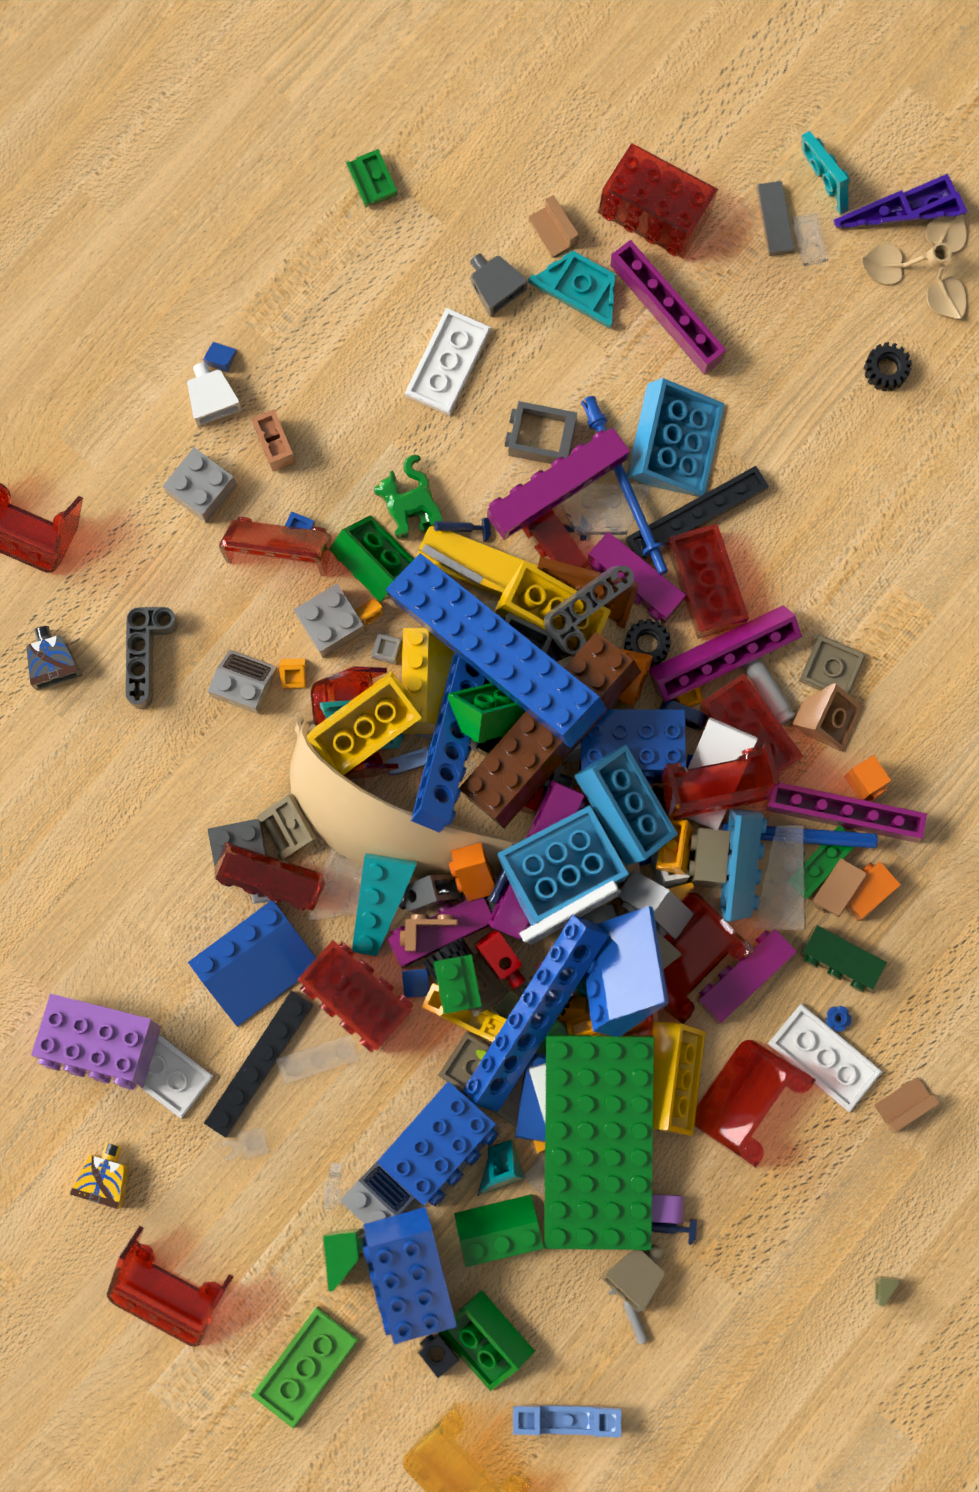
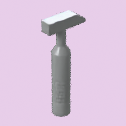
(634, 1321)

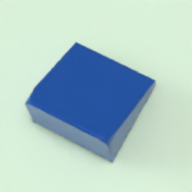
(219, 356)
(415, 983)

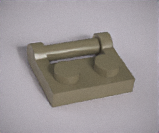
(292, 823)

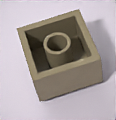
(709, 858)

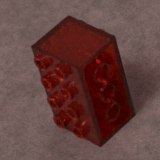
(657, 201)
(356, 996)

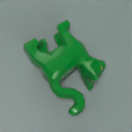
(411, 503)

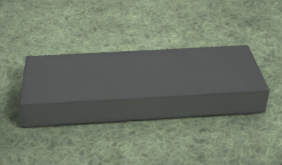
(775, 218)

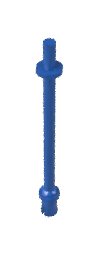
(597, 421)

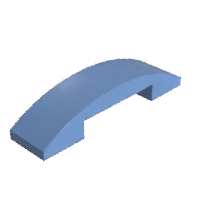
(567, 1420)

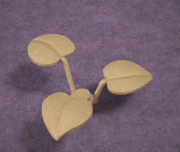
(948, 236)

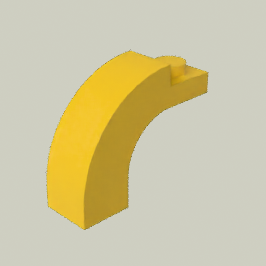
(484, 1025)

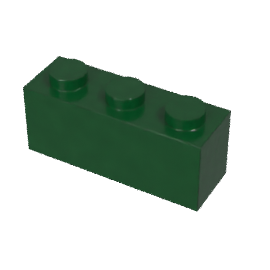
(842, 959)

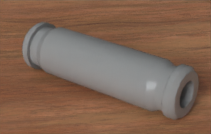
(769, 690)

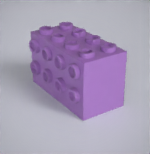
(96, 1042)

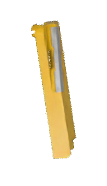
(472, 561)

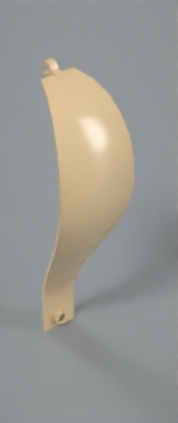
(362, 823)

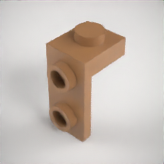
(409, 937)

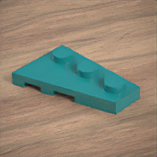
(825, 164)

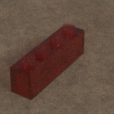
(554, 540)
(269, 877)

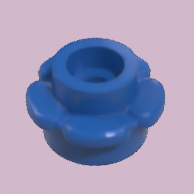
(831, 1019)

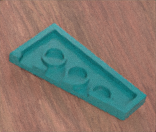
(380, 894)

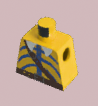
(103, 1178)

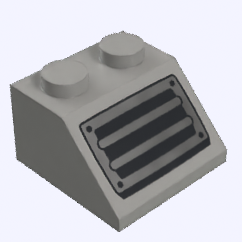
(242, 681)
(376, 1196)

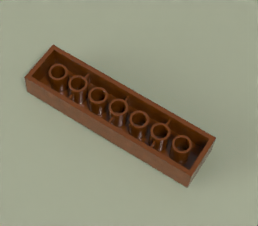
(532, 752)

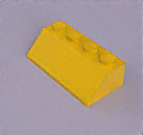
(535, 593)
(424, 675)
(364, 724)
(676, 1076)

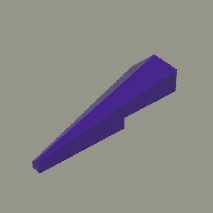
(925, 201)

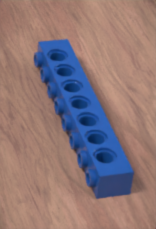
(445, 755)
(535, 1013)

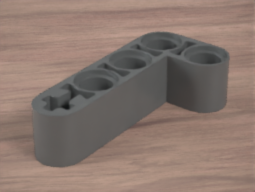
(590, 605)
(145, 656)

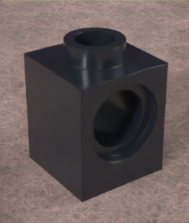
(441, 1366)

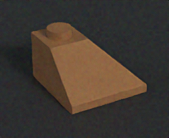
(829, 716)

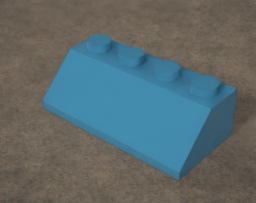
(626, 805)

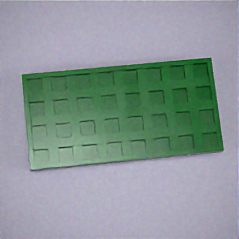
(598, 1142)

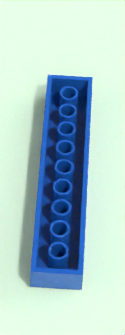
(496, 650)

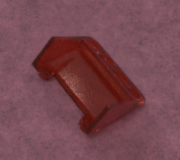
(277, 542)
(702, 947)
(744, 1096)

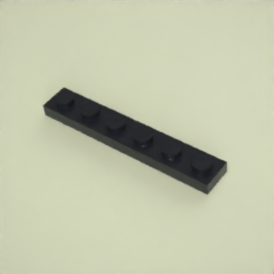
(702, 509)
(258, 1064)

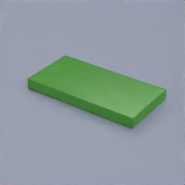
(305, 1367)

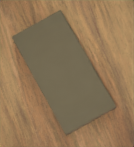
(462, 1066)

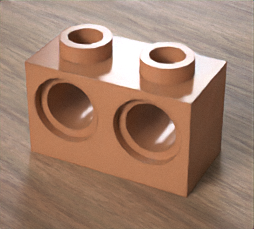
(273, 440)

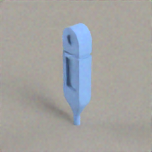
(409, 761)

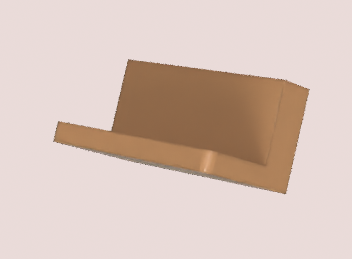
(554, 227)
(839, 888)
(905, 1105)

